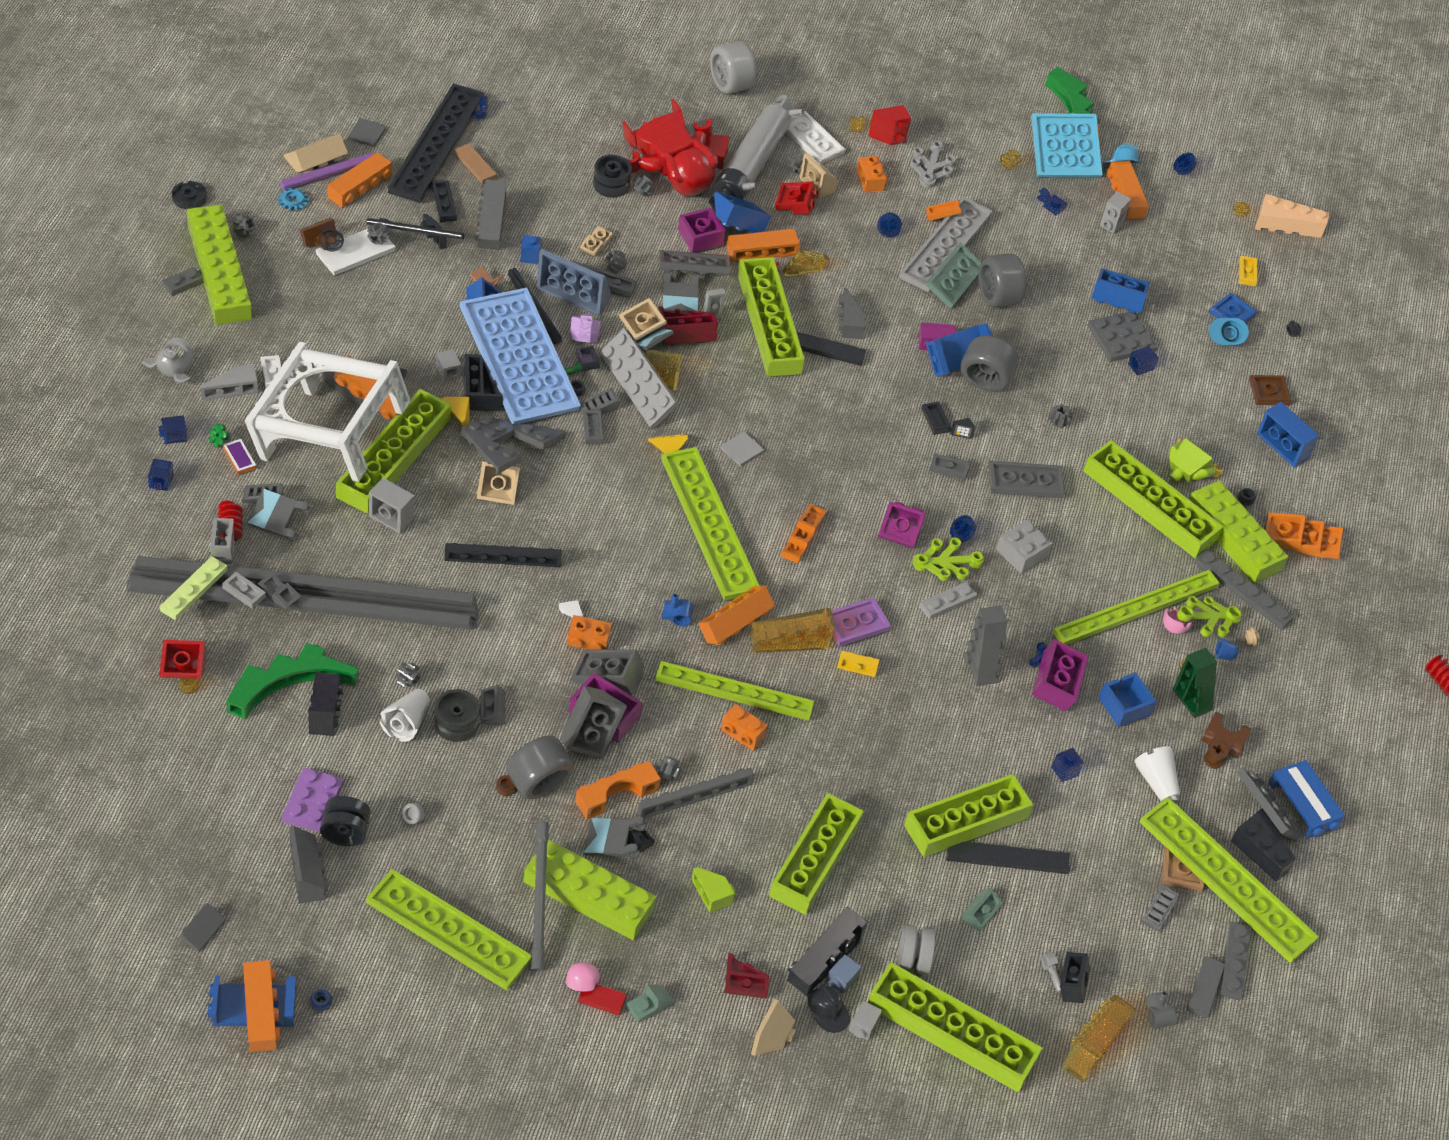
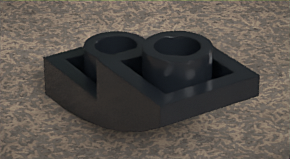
(428, 221)

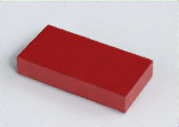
(603, 999)

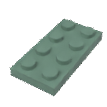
(954, 275)

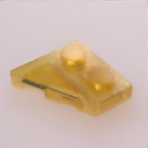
(805, 263)

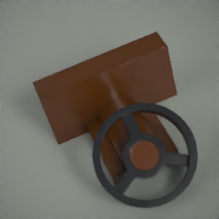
(322, 235)

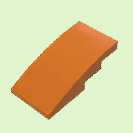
(1304, 536)

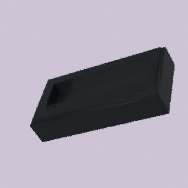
(587, 358)
(936, 418)

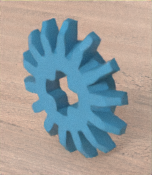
(300, 199)

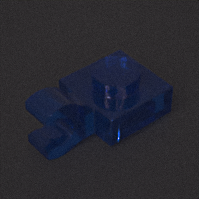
(1051, 203)

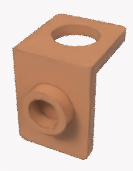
(481, 272)

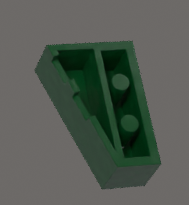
(1197, 682)

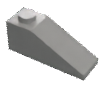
(234, 382)

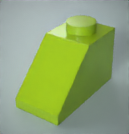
(713, 889)

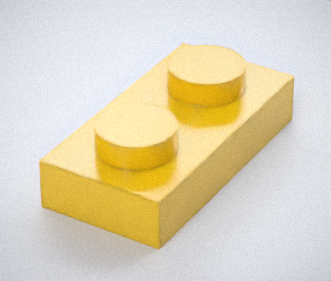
(1248, 271)
(858, 663)

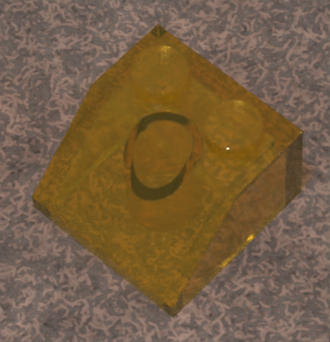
(666, 365)

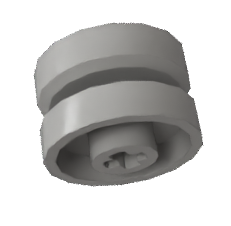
(916, 949)

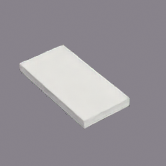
(814, 138)
(354, 252)

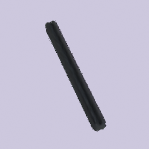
(519, 282)

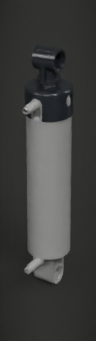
(755, 150)

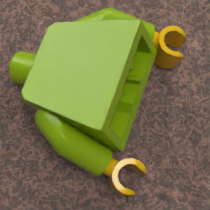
(1190, 462)

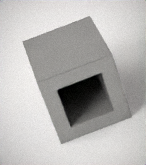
(448, 364)
(865, 1020)

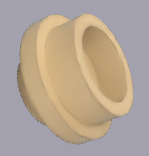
(1252, 636)

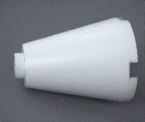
(405, 715)
(1160, 772)

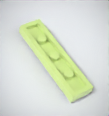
(193, 588)

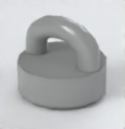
(413, 813)

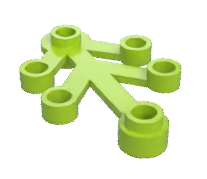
(926, 562)
(1230, 614)

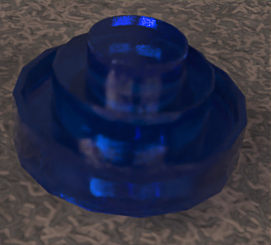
(1185, 163)
(889, 225)
(963, 528)

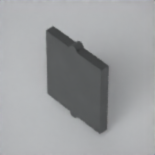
(367, 132)

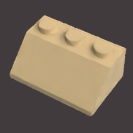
(317, 154)

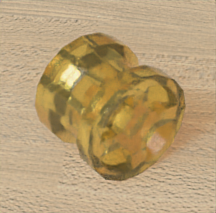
(856, 123)
(1010, 159)

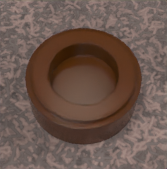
(505, 786)

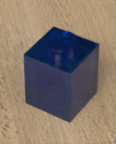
(1143, 360)
(173, 429)
(160, 474)
(1067, 764)

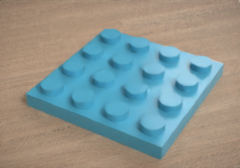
(1066, 145)

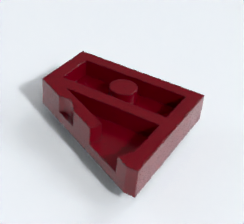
(745, 979)

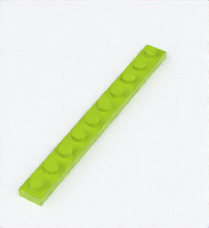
(1135, 608)

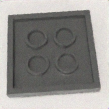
(1120, 335)

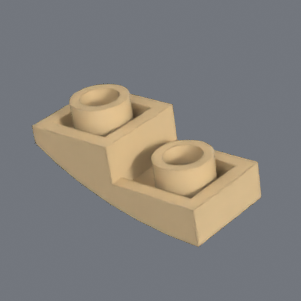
(597, 241)

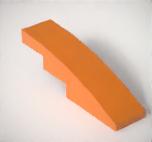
(803, 533)

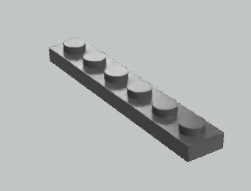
(1244, 589)
(695, 793)

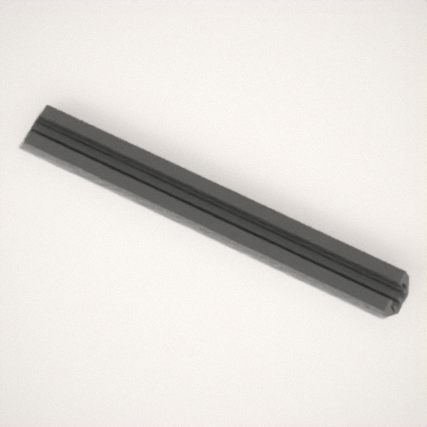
(320, 594)

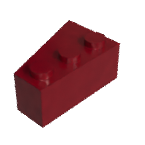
(689, 327)

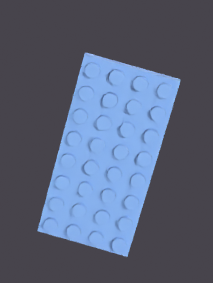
(520, 356)

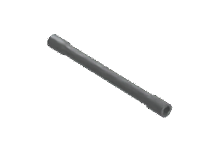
(538, 952)

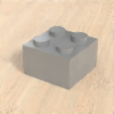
(391, 505)
(1024, 546)

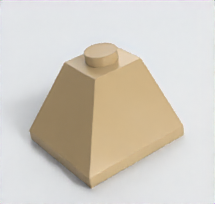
(822, 178)
(642, 319)
(499, 486)
(774, 1030)

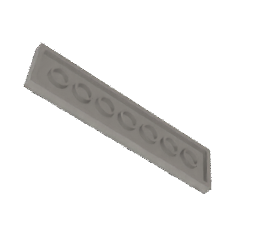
(943, 240)

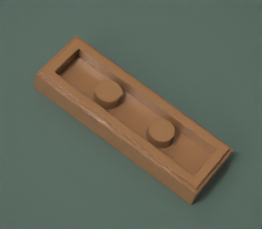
(475, 163)

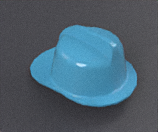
(1125, 153)
(1228, 331)

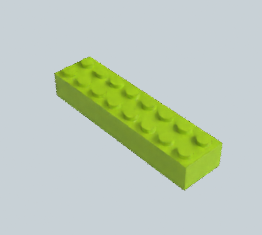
(219, 264)
(770, 317)
(396, 447)
(1153, 499)
(954, 1027)

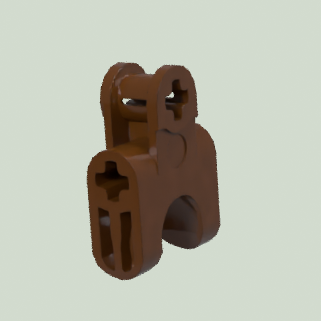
(1222, 741)

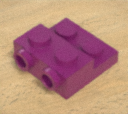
(902, 524)

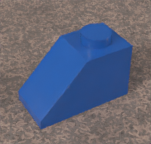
(530, 249)

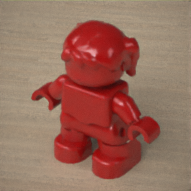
(674, 152)

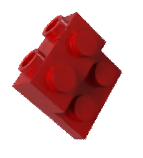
(797, 197)

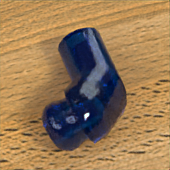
(483, 103)
(1035, 661)

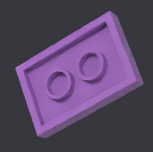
(858, 622)
(309, 798)

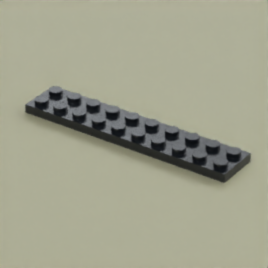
(435, 143)

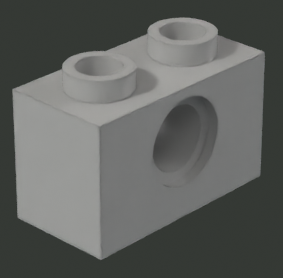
(1115, 212)

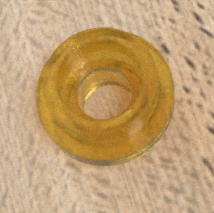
(1241, 209)
(194, 685)

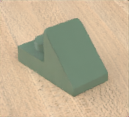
(650, 1003)

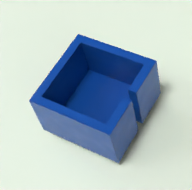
(1130, 702)

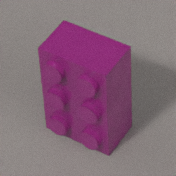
(1060, 675)
(632, 711)

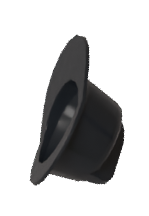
(828, 1008)

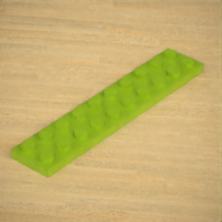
(709, 522)
(1229, 880)

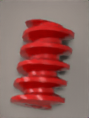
(230, 510)
(1439, 672)

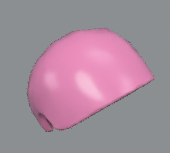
(1172, 623)
(582, 976)

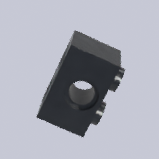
(1075, 977)

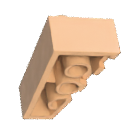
(1291, 217)

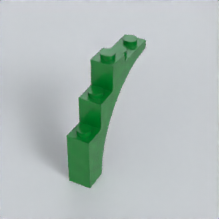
(1070, 91)
(283, 672)

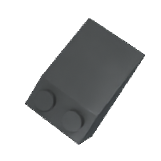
(616, 666)

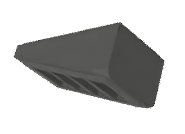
(610, 400)
(274, 487)
(1167, 898)

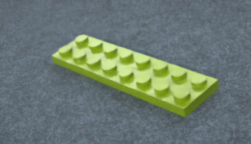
(449, 929)

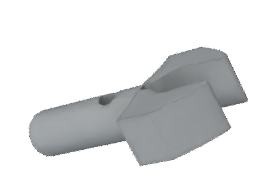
(1049, 963)

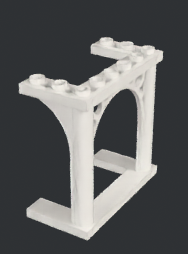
(304, 366)

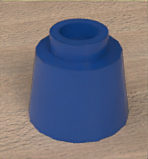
(1226, 650)

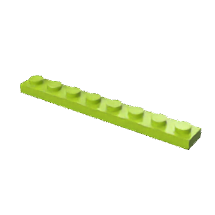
(734, 690)

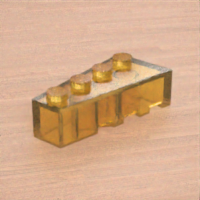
(793, 632)
(1097, 1036)

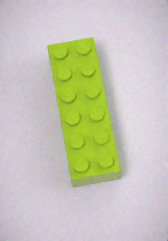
(1241, 535)
(968, 815)
(816, 854)
(593, 891)

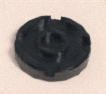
(189, 195)

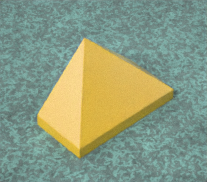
(459, 409)
(668, 443)

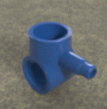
(678, 611)

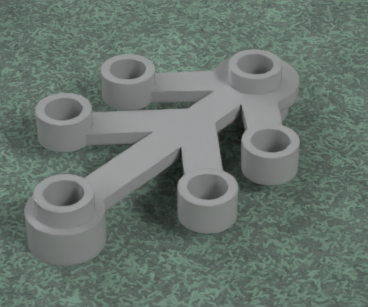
(928, 179)

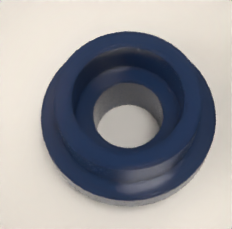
(318, 995)

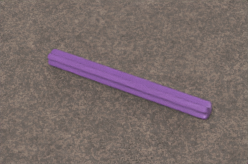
(322, 172)

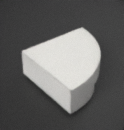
(570, 608)

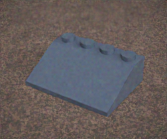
(572, 282)

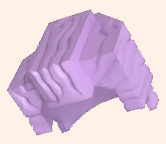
(585, 328)

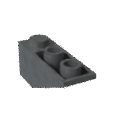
(852, 317)

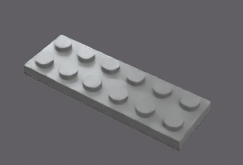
(639, 378)

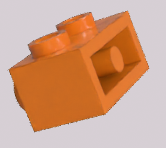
(871, 174)
(589, 633)
(744, 727)

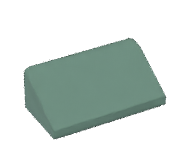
(982, 909)

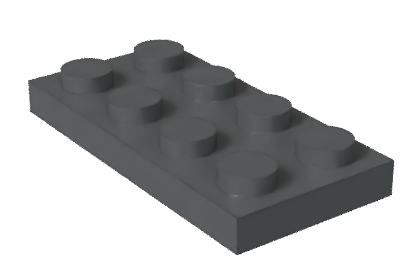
(695, 262)
(1026, 479)
(1267, 801)

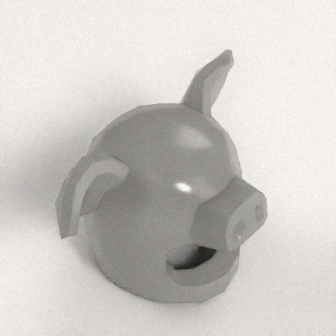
(170, 363)

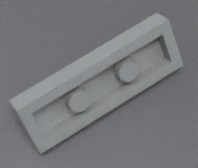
(948, 600)

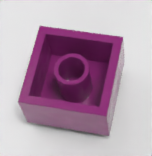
(701, 230)

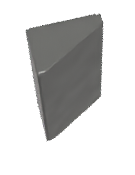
(492, 706)
(202, 927)

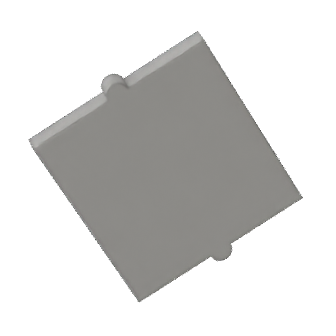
(741, 449)

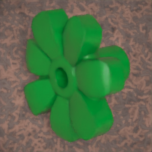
(219, 435)

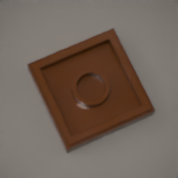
(1269, 389)

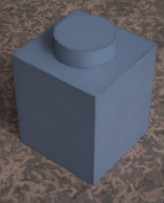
(844, 974)

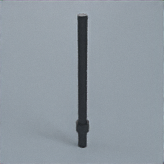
(418, 229)

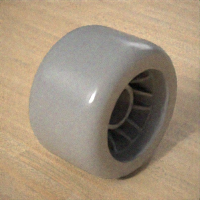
(733, 67)

